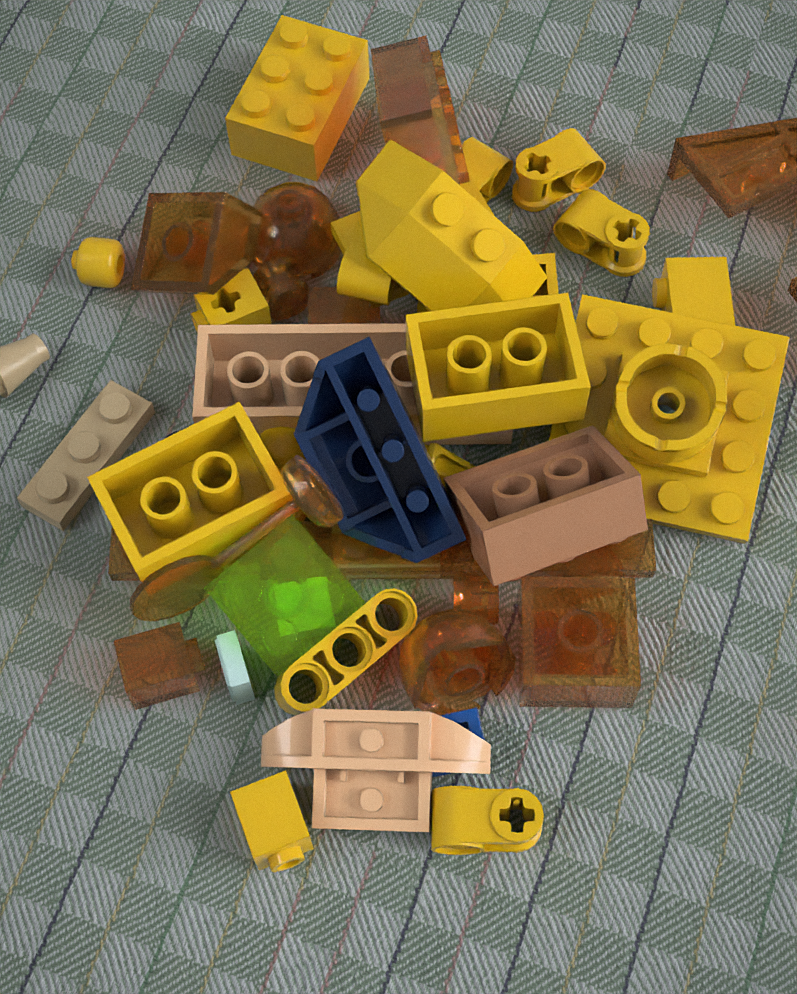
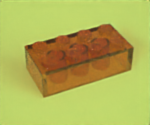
(417, 104)

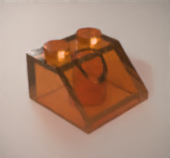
(194, 242)

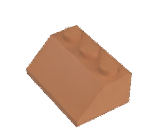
(547, 504)

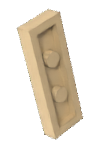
(91, 445)

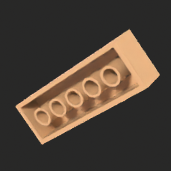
(274, 365)

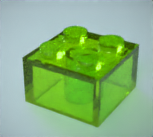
(285, 594)

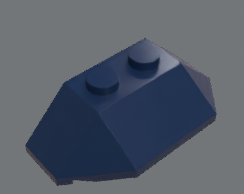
(374, 458)

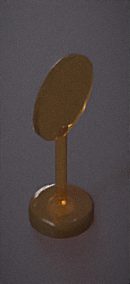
(182, 583)

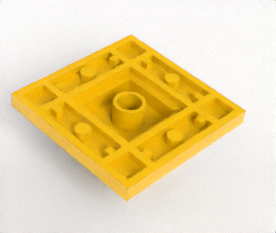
(720, 380)

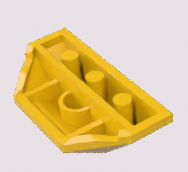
(439, 236)

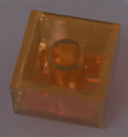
(578, 642)

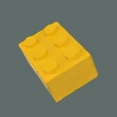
(298, 98)
(496, 367)
(191, 491)

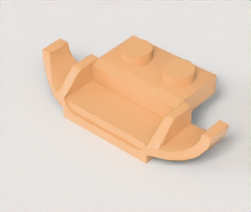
(374, 763)

